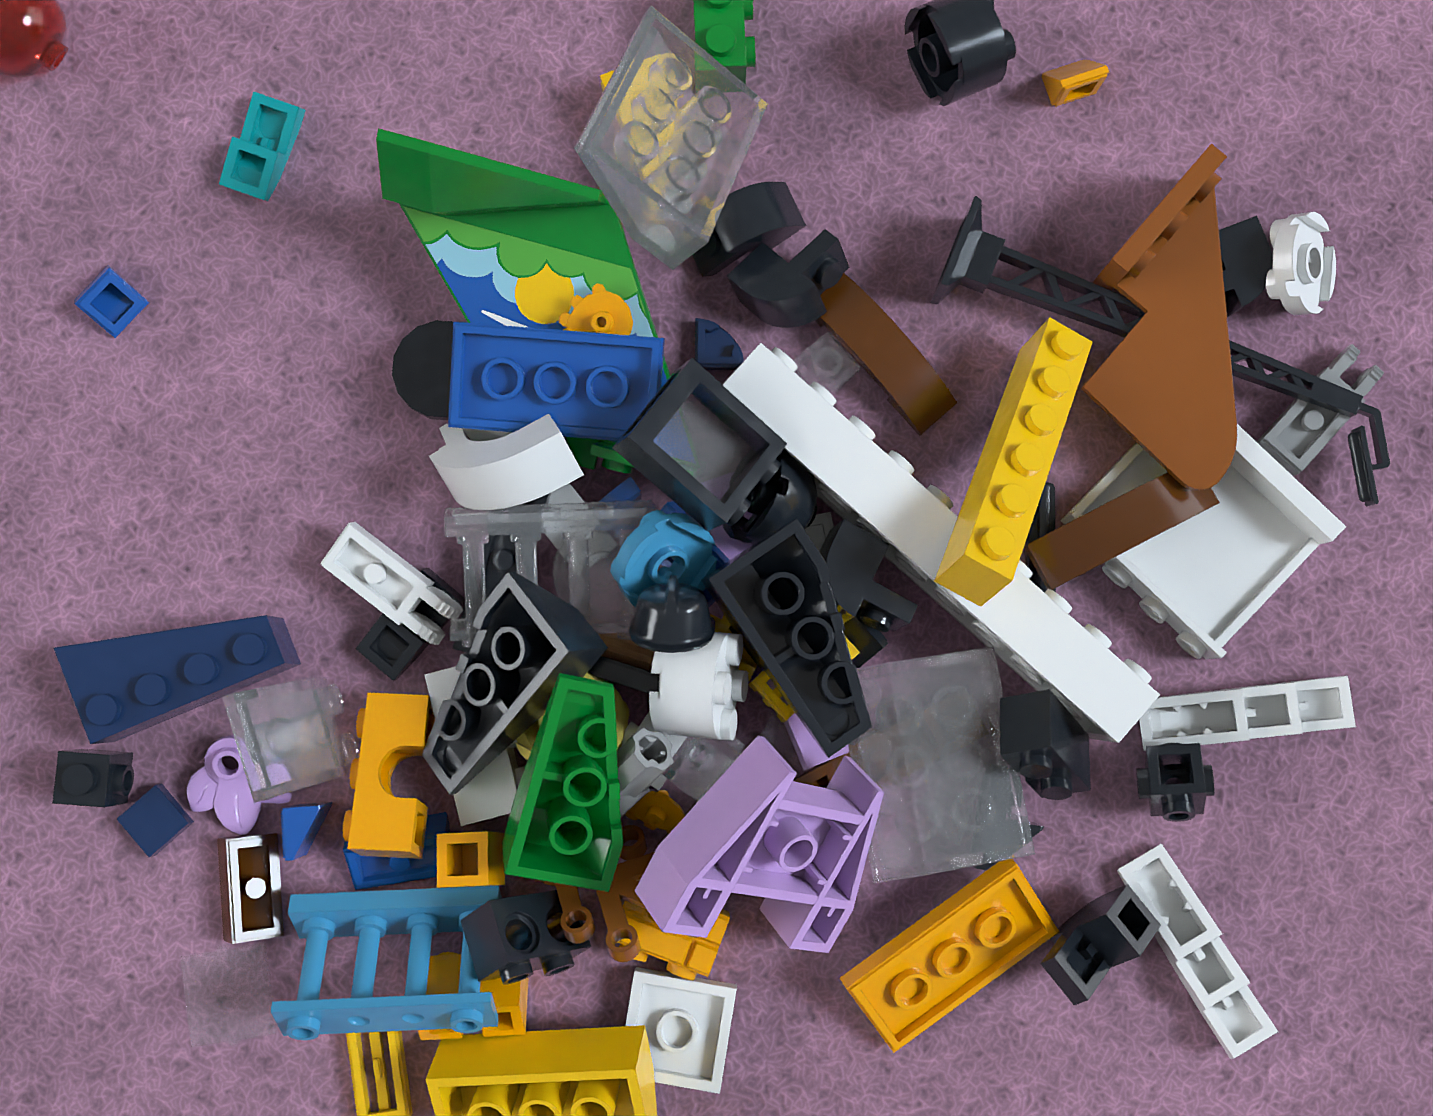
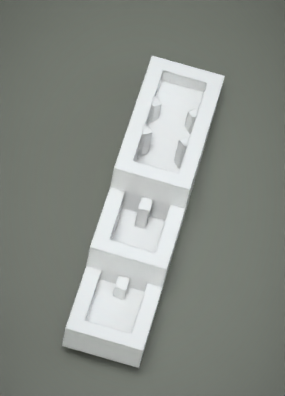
(1249, 712)
(1198, 953)

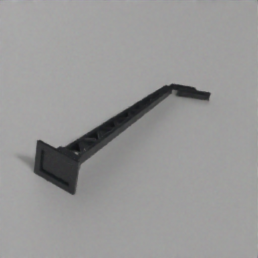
(974, 260)

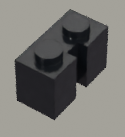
(1045, 744)

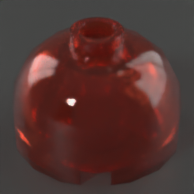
(31, 36)

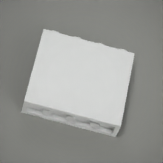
(1224, 561)

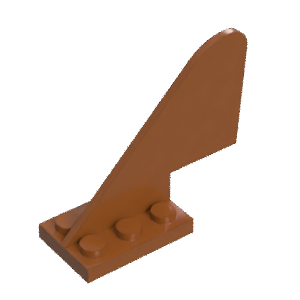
(1174, 369)

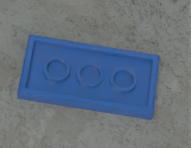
(582, 379)

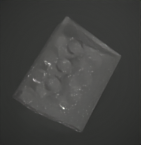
(669, 139)
(940, 766)

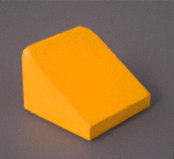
(1074, 81)

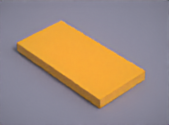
(950, 954)

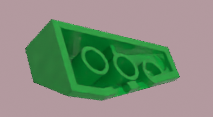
(569, 795)

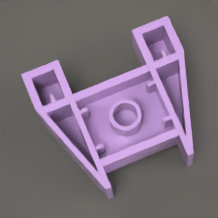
(771, 841)

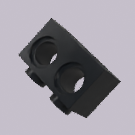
(519, 936)

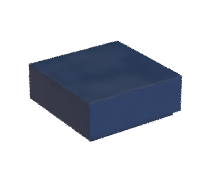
(155, 820)

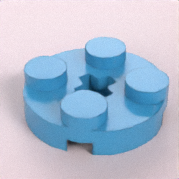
(654, 541)

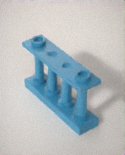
(371, 917)

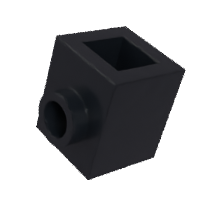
(93, 777)

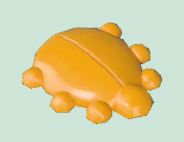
(598, 313)
(657, 811)

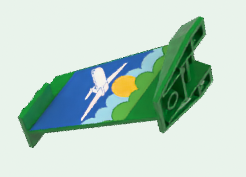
(514, 244)

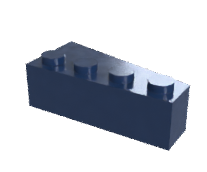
(162, 674)

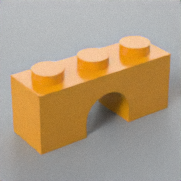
(390, 732)

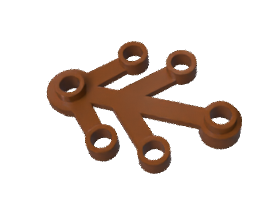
(623, 888)

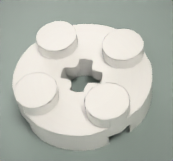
(1301, 264)

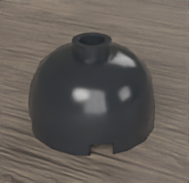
(784, 498)

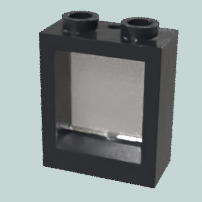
(702, 447)

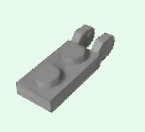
(1306, 427)

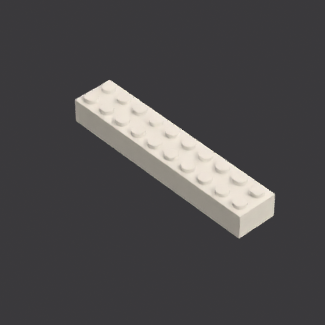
(883, 498)

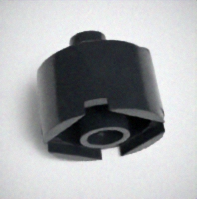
(958, 47)

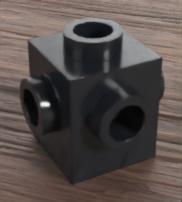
(1175, 781)

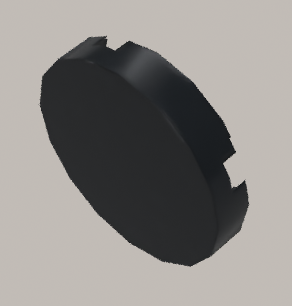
(424, 369)

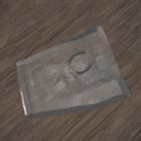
(290, 736)

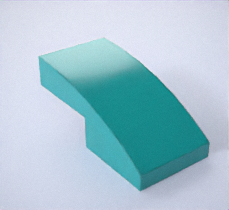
(265, 144)

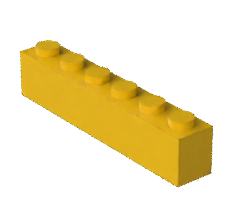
(1014, 464)

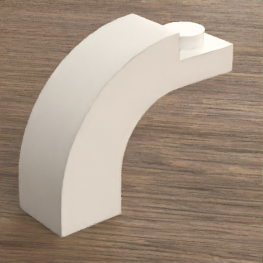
(507, 468)

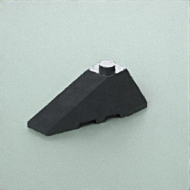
(507, 676)

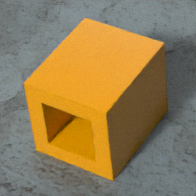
(470, 859)

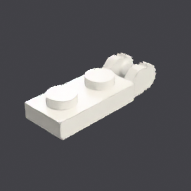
(388, 581)

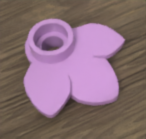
(226, 789)

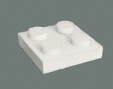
(684, 1026)

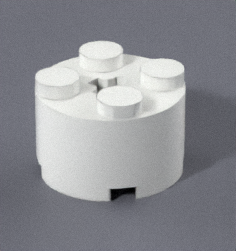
(700, 689)

